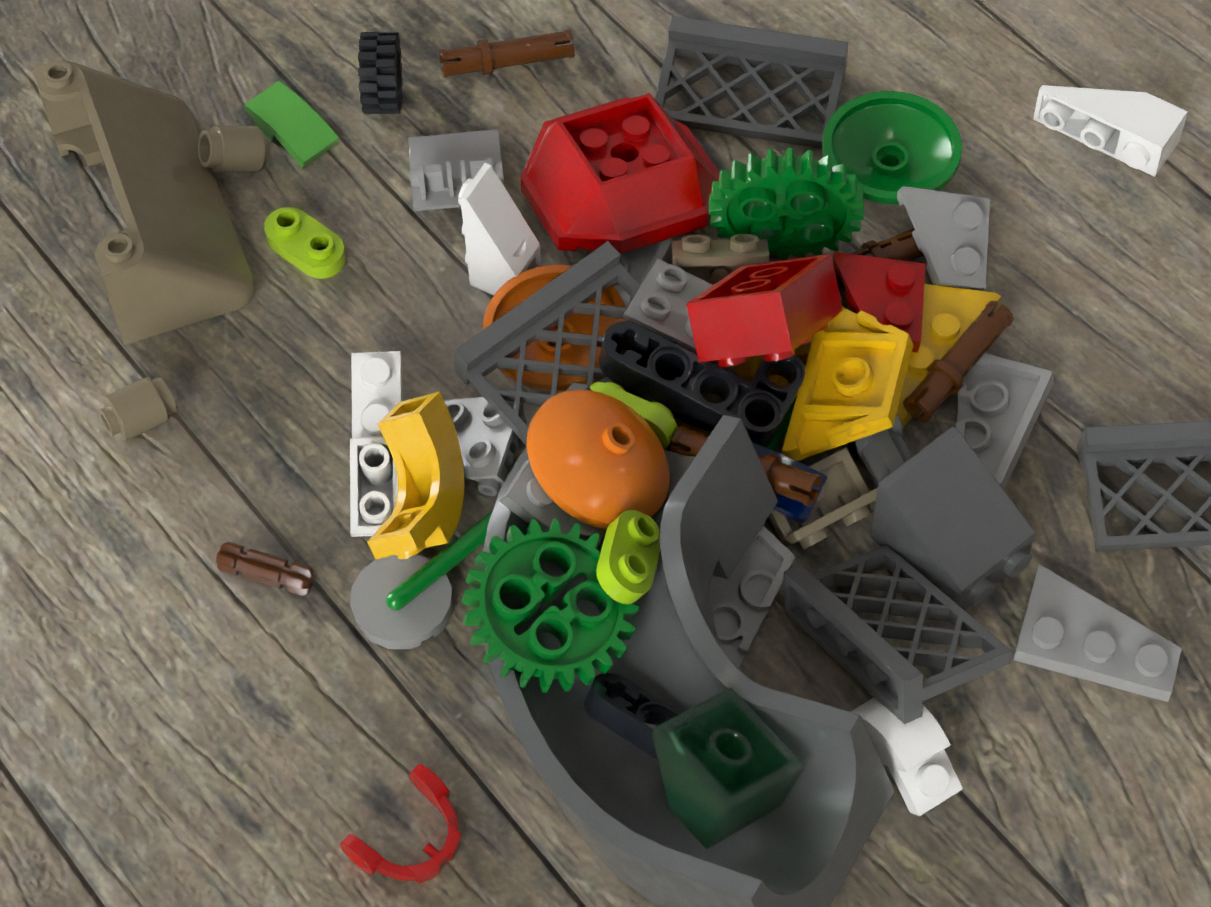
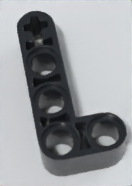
(684, 394)

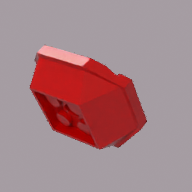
(618, 177)

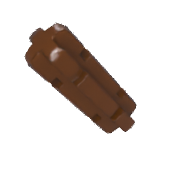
(265, 568)

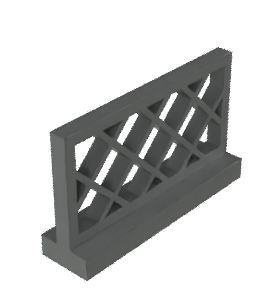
(765, 50)
(532, 322)
(1146, 445)
(860, 643)

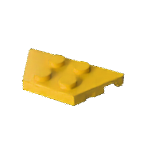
(945, 318)
(848, 384)

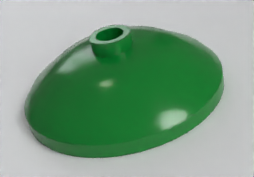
(893, 143)

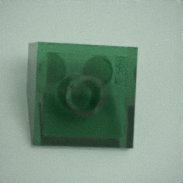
(723, 767)

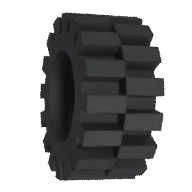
(380, 72)

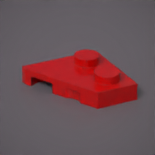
(885, 289)

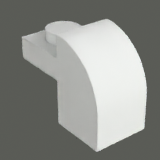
(912, 755)

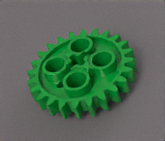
(789, 202)
(517, 570)

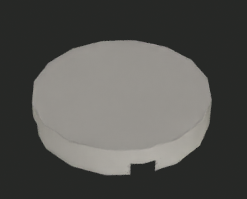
(406, 627)

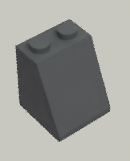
(952, 521)

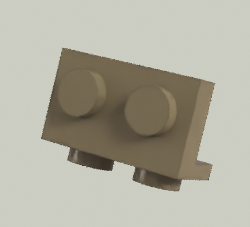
(718, 258)
(841, 496)

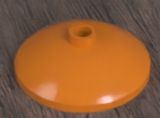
(521, 288)
(597, 457)

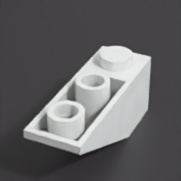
(1116, 122)
(495, 233)

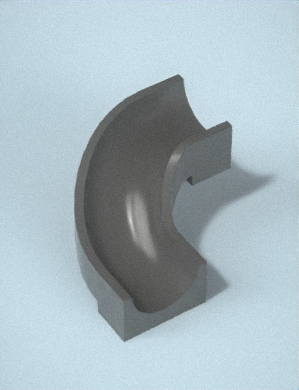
(617, 790)

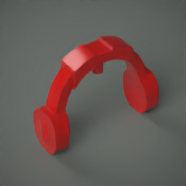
(371, 861)

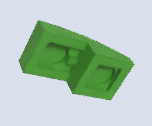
(292, 122)

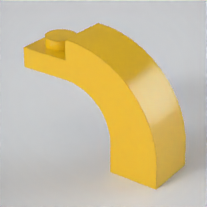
(428, 478)

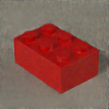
(764, 310)

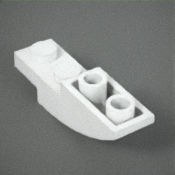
(373, 473)

